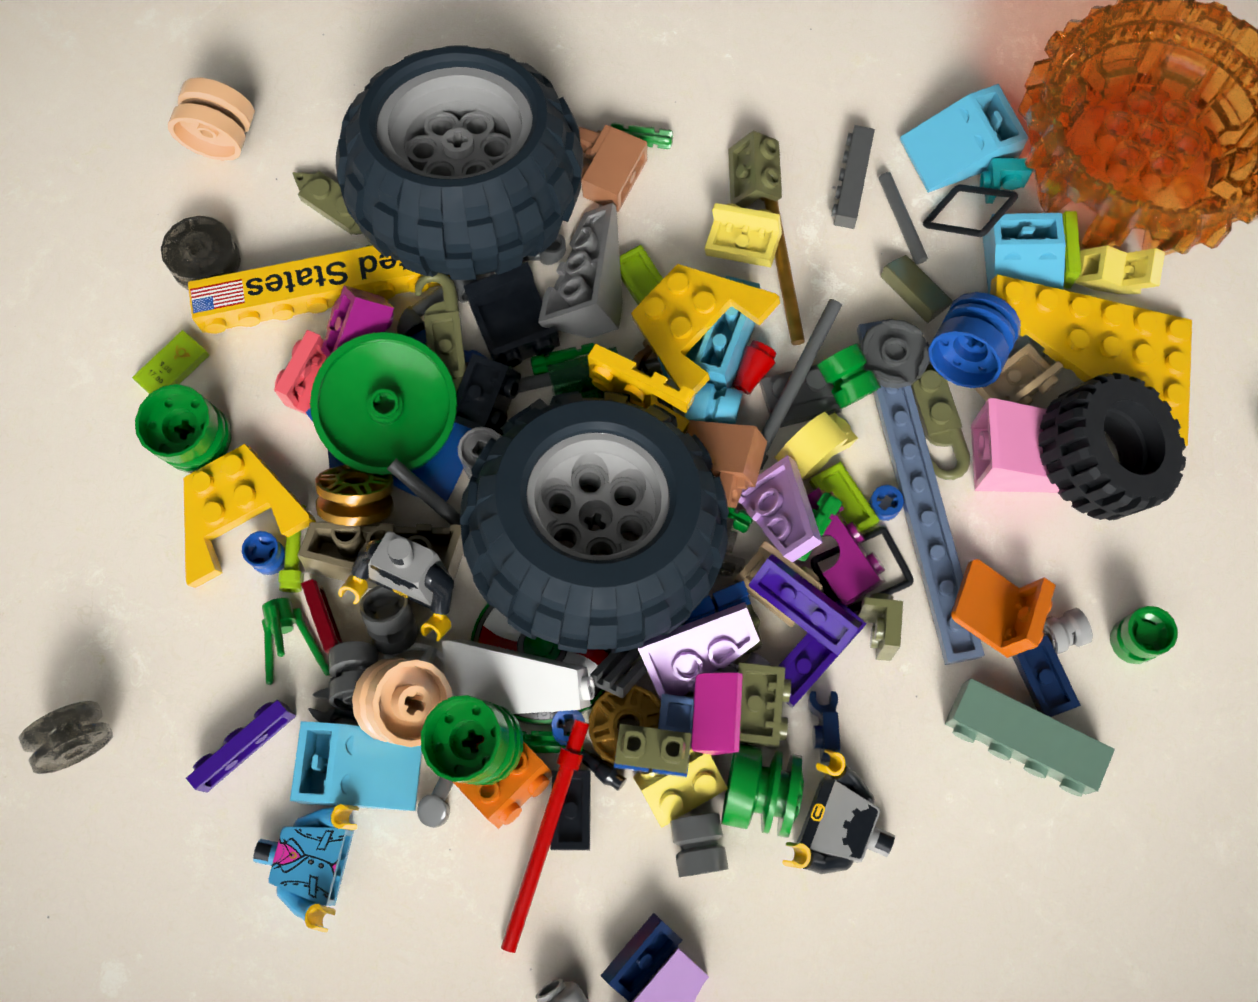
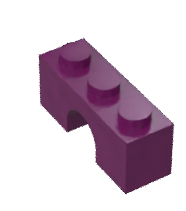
(855, 570)

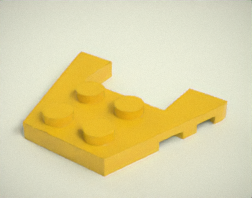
(685, 308)
(619, 375)
(226, 496)

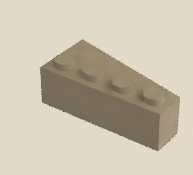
(333, 548)

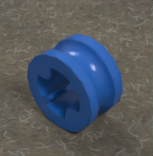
(881, 492)
(560, 717)

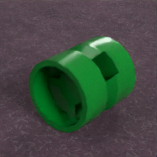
(848, 376)
(1144, 635)

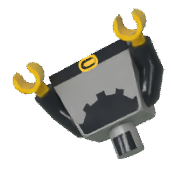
(408, 571)
(839, 823)

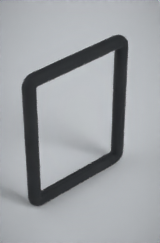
(1012, 195)
(897, 555)

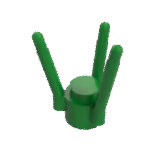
(279, 620)

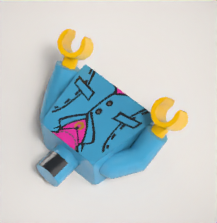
(310, 862)

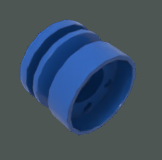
(975, 340)

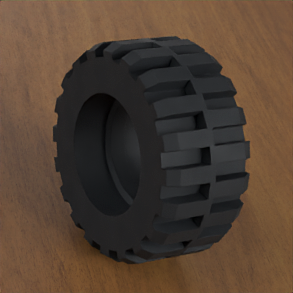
(1143, 436)

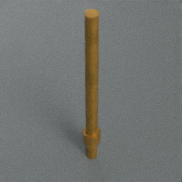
(786, 282)

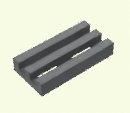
(613, 667)

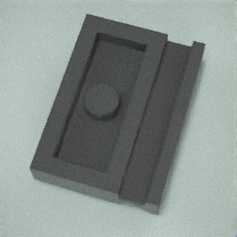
(811, 400)

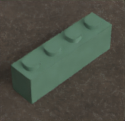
(1030, 738)

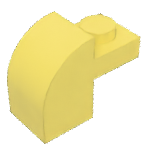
(1120, 272)
(817, 443)

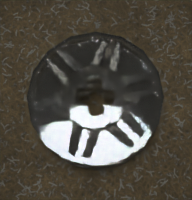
(199, 250)
(65, 737)

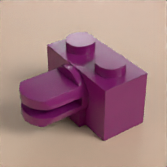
(356, 315)

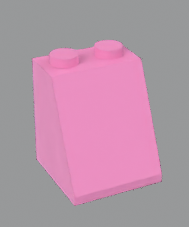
(1008, 448)

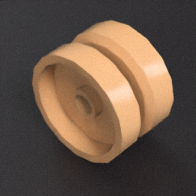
(211, 119)
(396, 699)

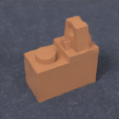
(614, 164)
(734, 452)

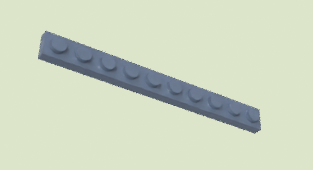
(925, 516)

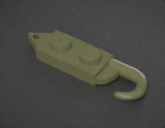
(325, 198)
(444, 327)
(941, 420)

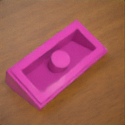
(717, 713)

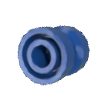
(259, 547)

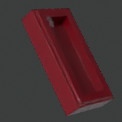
(321, 614)

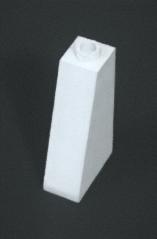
(515, 678)

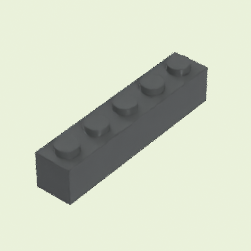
(853, 177)

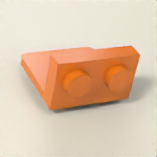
(1001, 612)
(503, 800)

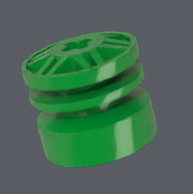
(182, 427)
(452, 735)
(763, 790)

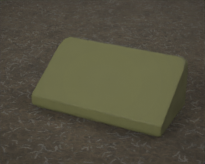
(915, 288)

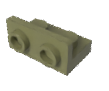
(754, 169)
(887, 616)
(761, 704)

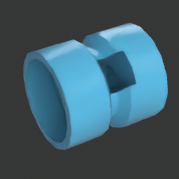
(715, 405)

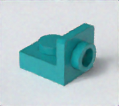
(1005, 173)

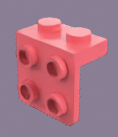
(296, 381)

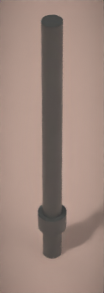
(799, 373)

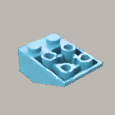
(965, 138)
(1027, 248)
(351, 768)

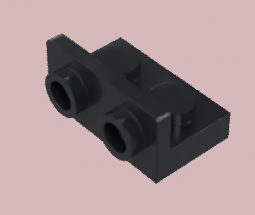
(486, 393)

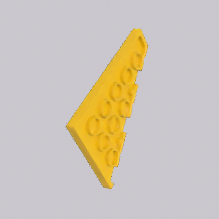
(1106, 337)

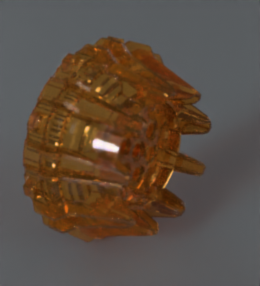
(1148, 122)

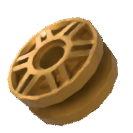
(353, 496)
(611, 709)

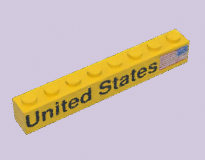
(295, 288)

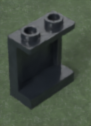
(508, 316)

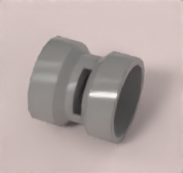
(1068, 630)

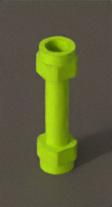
(291, 578)

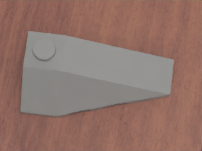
(589, 284)

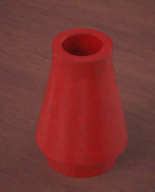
(754, 365)

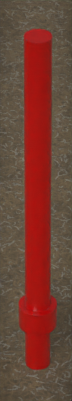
(569, 761)

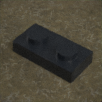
(574, 821)

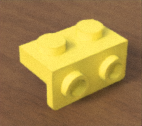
(744, 234)
(675, 796)

